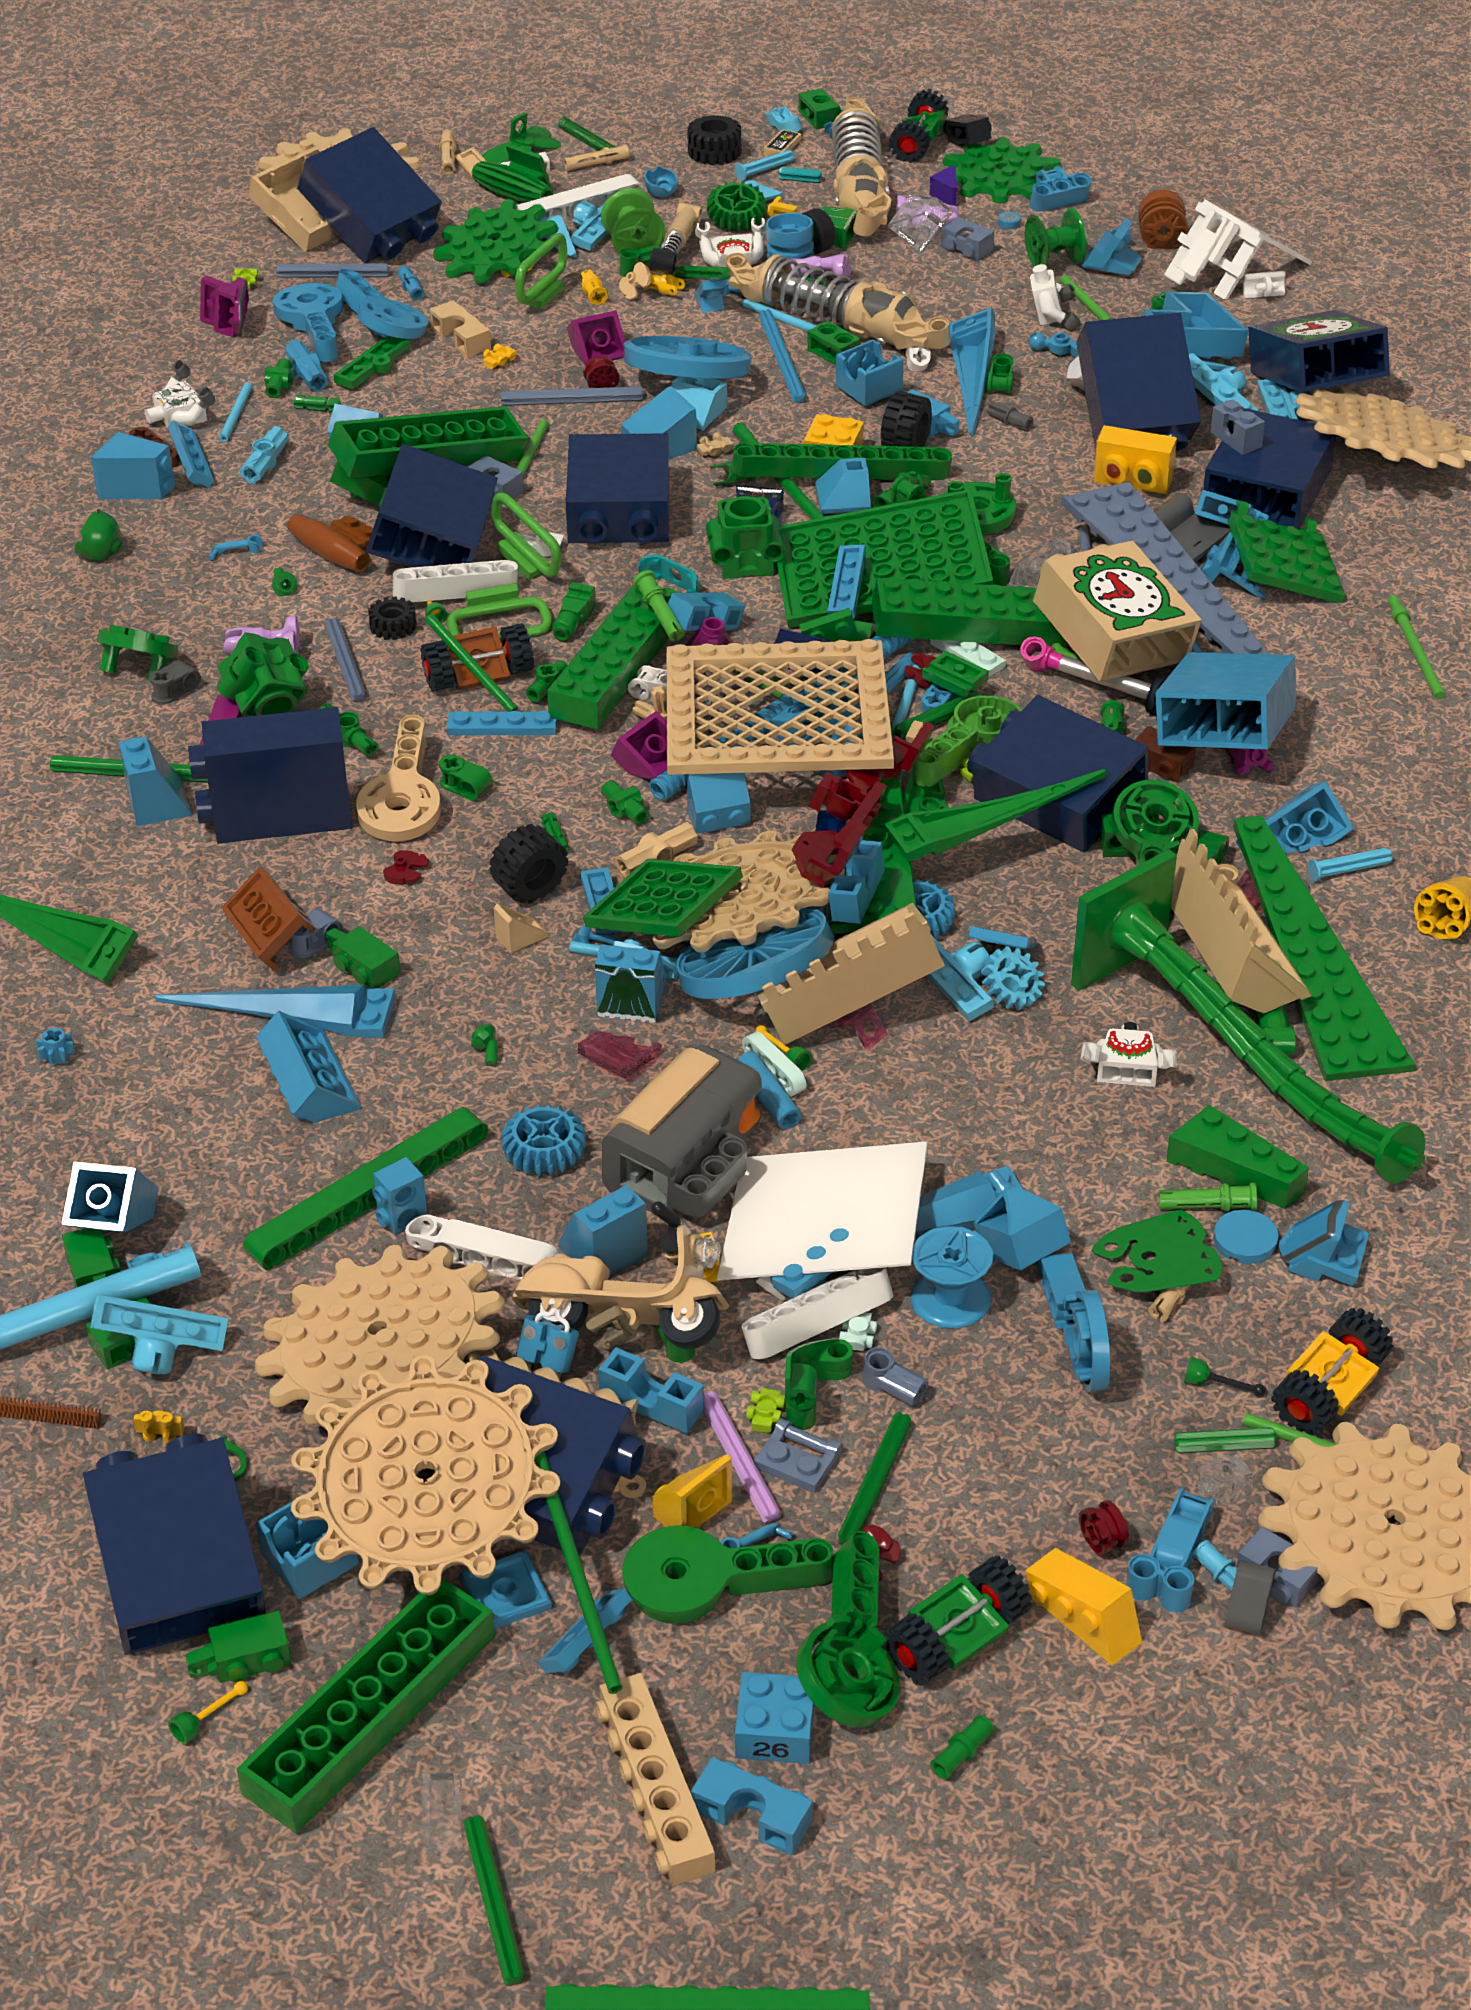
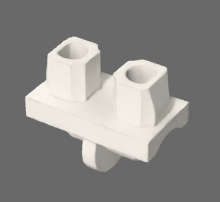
(1263, 284)

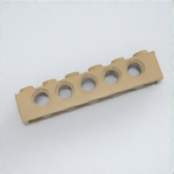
(679, 1859)

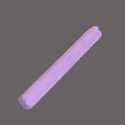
(741, 1458)

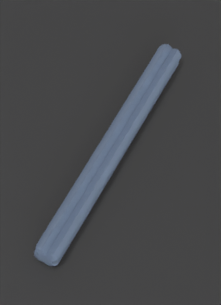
(562, 396)

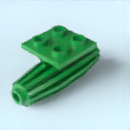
(521, 180)

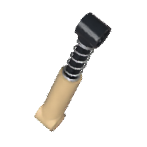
(676, 237)

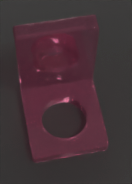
(857, 1020)

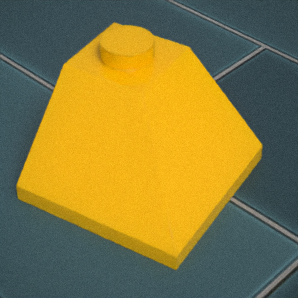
(695, 1494)

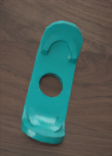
(663, 567)

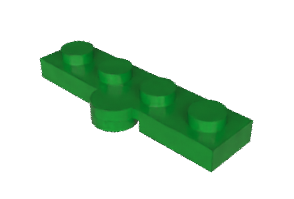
(374, 360)

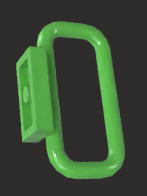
(549, 285)
(516, 548)
(499, 600)

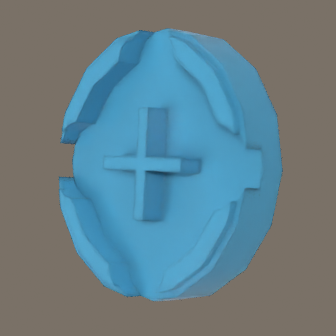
(1246, 1236)

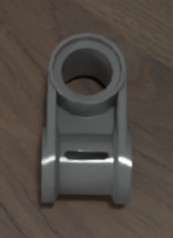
(173, 682)

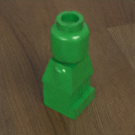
(575, 610)

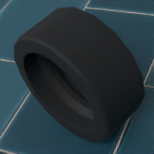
(825, 228)

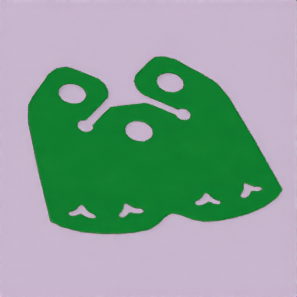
(1176, 1253)

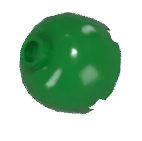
(99, 537)

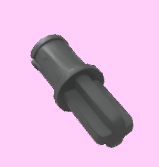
(1010, 416)

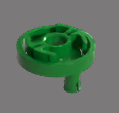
(990, 501)
(122, 637)

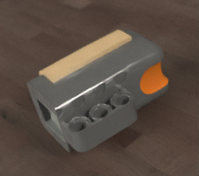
(685, 1133)

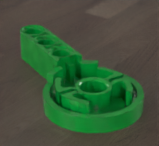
(1145, 837)
(851, 1641)

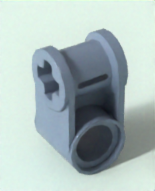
(307, 943)

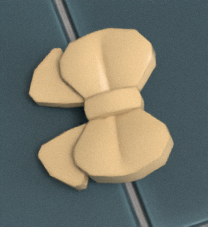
(640, 275)

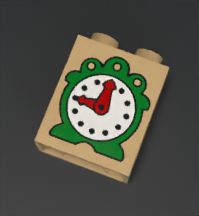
(1116, 610)

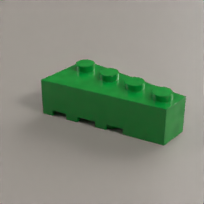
(1237, 1156)

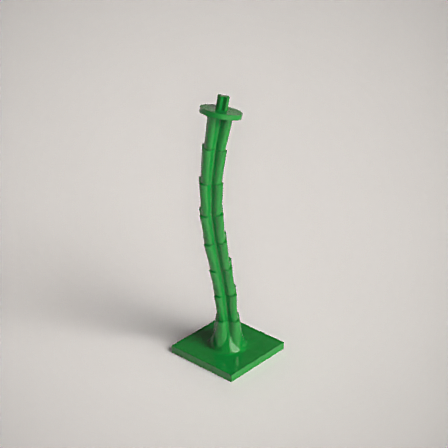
(1131, 921)

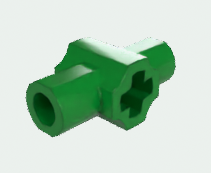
(278, 378)
(545, 677)
(625, 802)

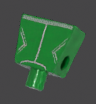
(843, 221)

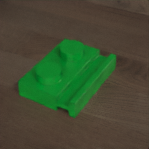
(955, 674)

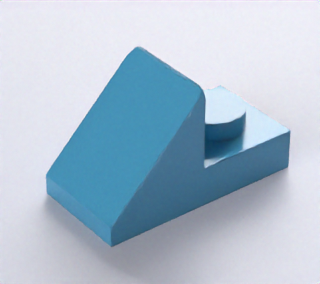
(710, 295)

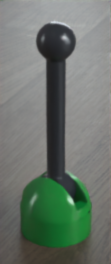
(1199, 1373)

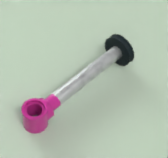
(1050, 659)

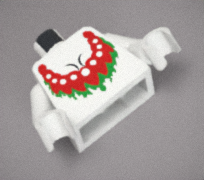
(718, 248)
(1128, 1056)

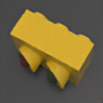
(1135, 458)

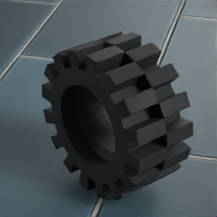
(392, 618)

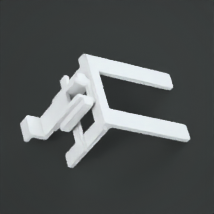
(1209, 241)

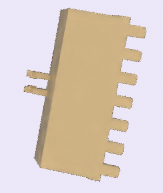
(1231, 933)
(853, 973)

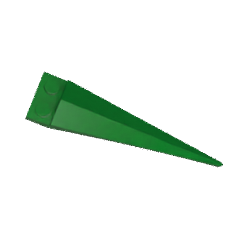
(945, 828)
(84, 941)

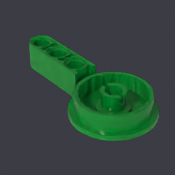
(684, 1570)

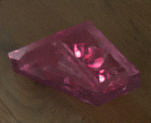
(617, 1052)

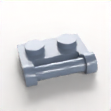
(795, 1464)

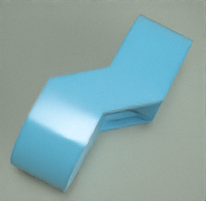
(783, 119)

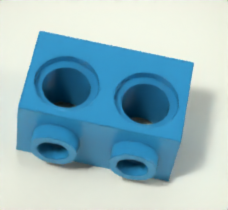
(399, 1195)

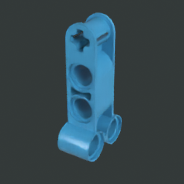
(1166, 1569)

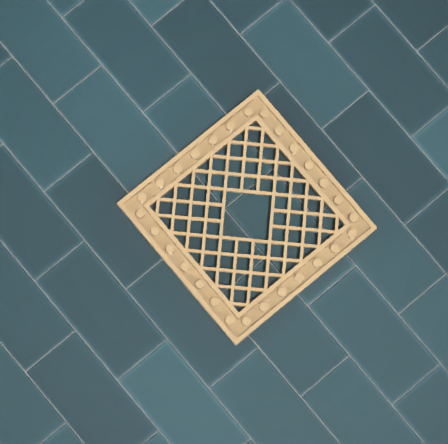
(860, 657)

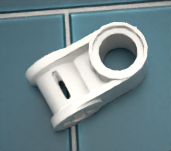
(652, 678)

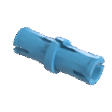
(410, 283)

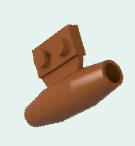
(339, 543)

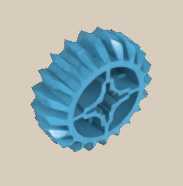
(935, 906)
(543, 1148)

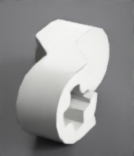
(917, 358)

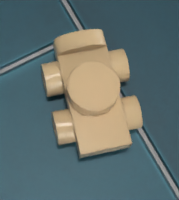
(716, 446)

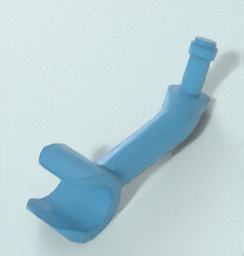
(253, 543)

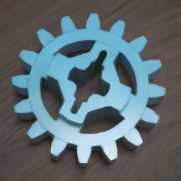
(1012, 978)

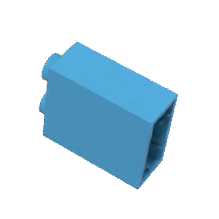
(1226, 700)

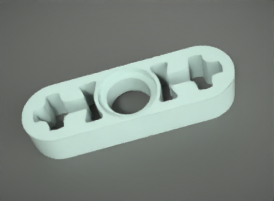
(780, 1066)

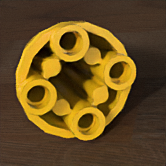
(1444, 908)

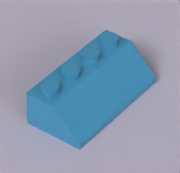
(306, 1069)

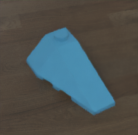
(1309, 820)

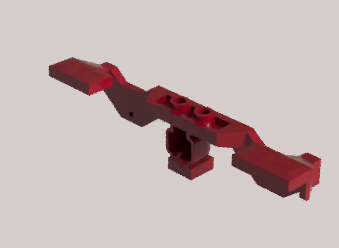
(855, 801)

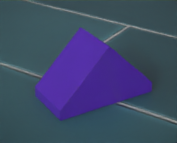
(944, 186)

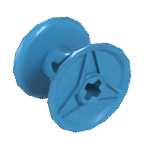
(951, 1270)

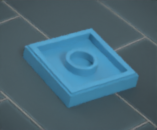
(1002, 938)
(511, 1590)

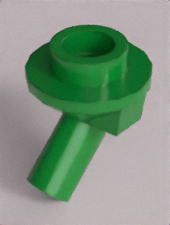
(283, 582)
(484, 1038)

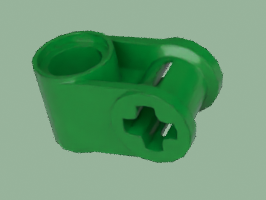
(1001, 374)
(464, 777)

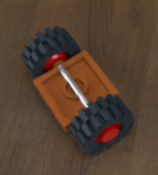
(486, 649)

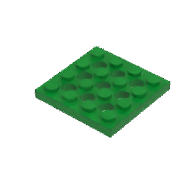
(663, 897)

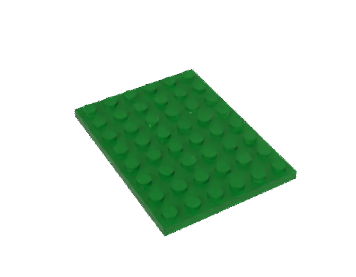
(904, 540)

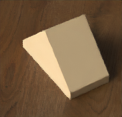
(516, 929)

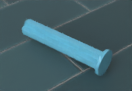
(761, 165)
(1348, 863)

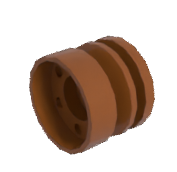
(1161, 209)

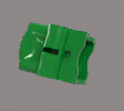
(745, 537)
(263, 676)

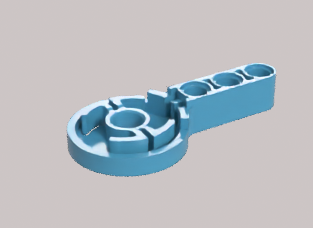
(313, 310)
(378, 312)
(1080, 1316)

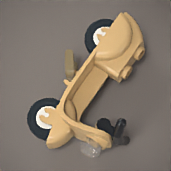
(580, 1288)

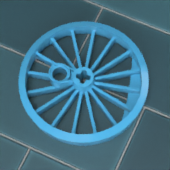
(687, 357)
(741, 970)

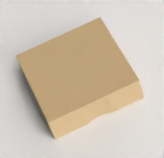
(279, 198)

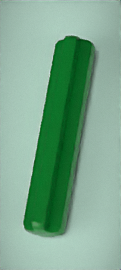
(1224, 1440)

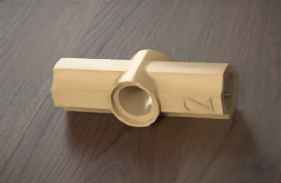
(657, 847)

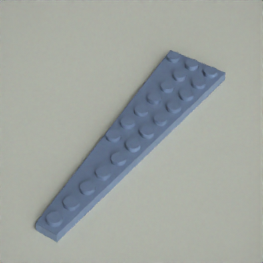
(1123, 516)

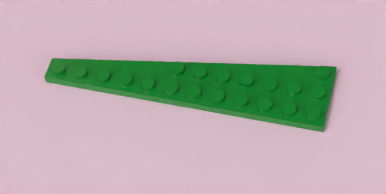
(896, 885)
(1342, 1015)

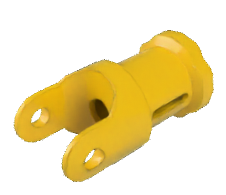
(665, 283)
(593, 286)

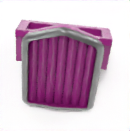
(224, 304)

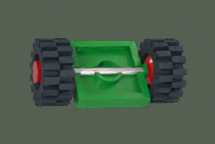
(921, 126)
(958, 1620)

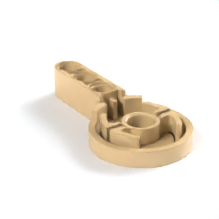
(401, 787)

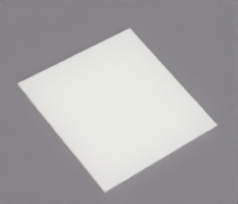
(801, 1197)

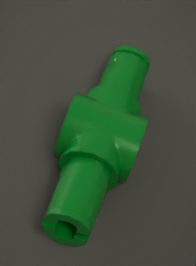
(353, 734)

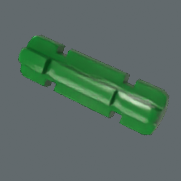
(315, 403)
(552, 826)

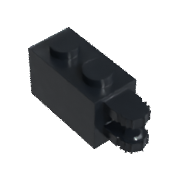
(968, 129)

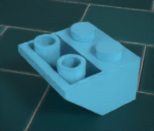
(705, 395)

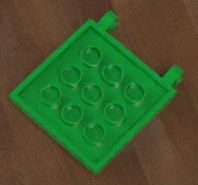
(1285, 555)

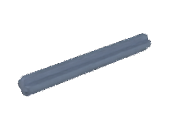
(330, 270)
(345, 660)

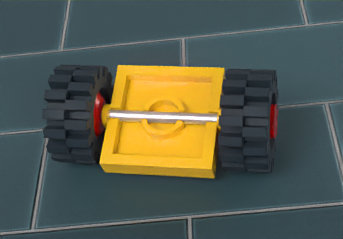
(1332, 1371)

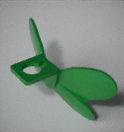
(532, 137)

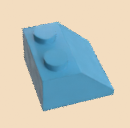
(717, 801)

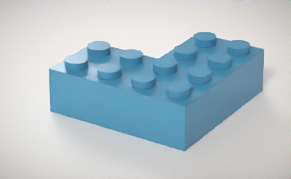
(1206, 323)

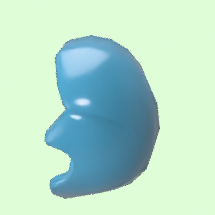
(661, 182)

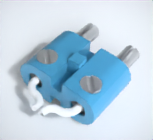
(547, 1342)

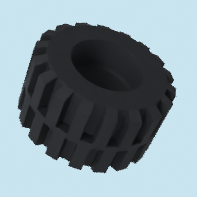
(714, 140)
(906, 420)
(528, 863)

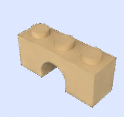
(469, 334)

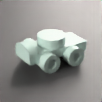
(858, 1331)

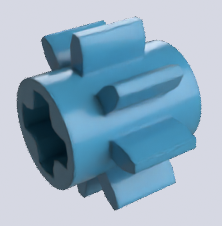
(55, 1046)

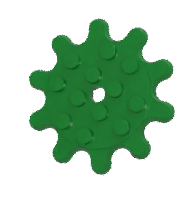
(999, 169)
(515, 235)

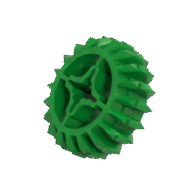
(735, 206)

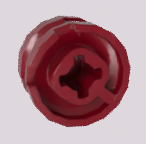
(601, 372)
(1103, 1527)

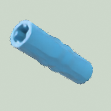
(773, 1094)

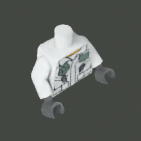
(1047, 299)
(180, 401)

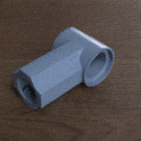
(883, 1373)

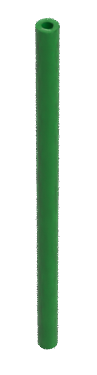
(581, 1586)

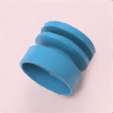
(790, 236)

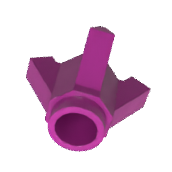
(710, 632)
(1248, 758)

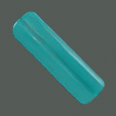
(800, 174)

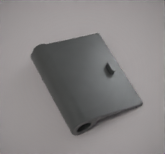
(1192, 531)

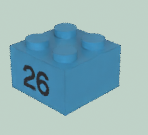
(773, 1719)

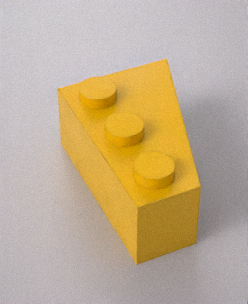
(1087, 1603)

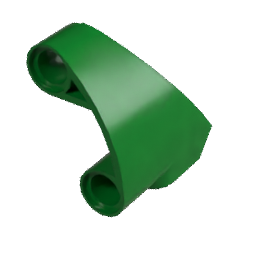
(804, 1365)

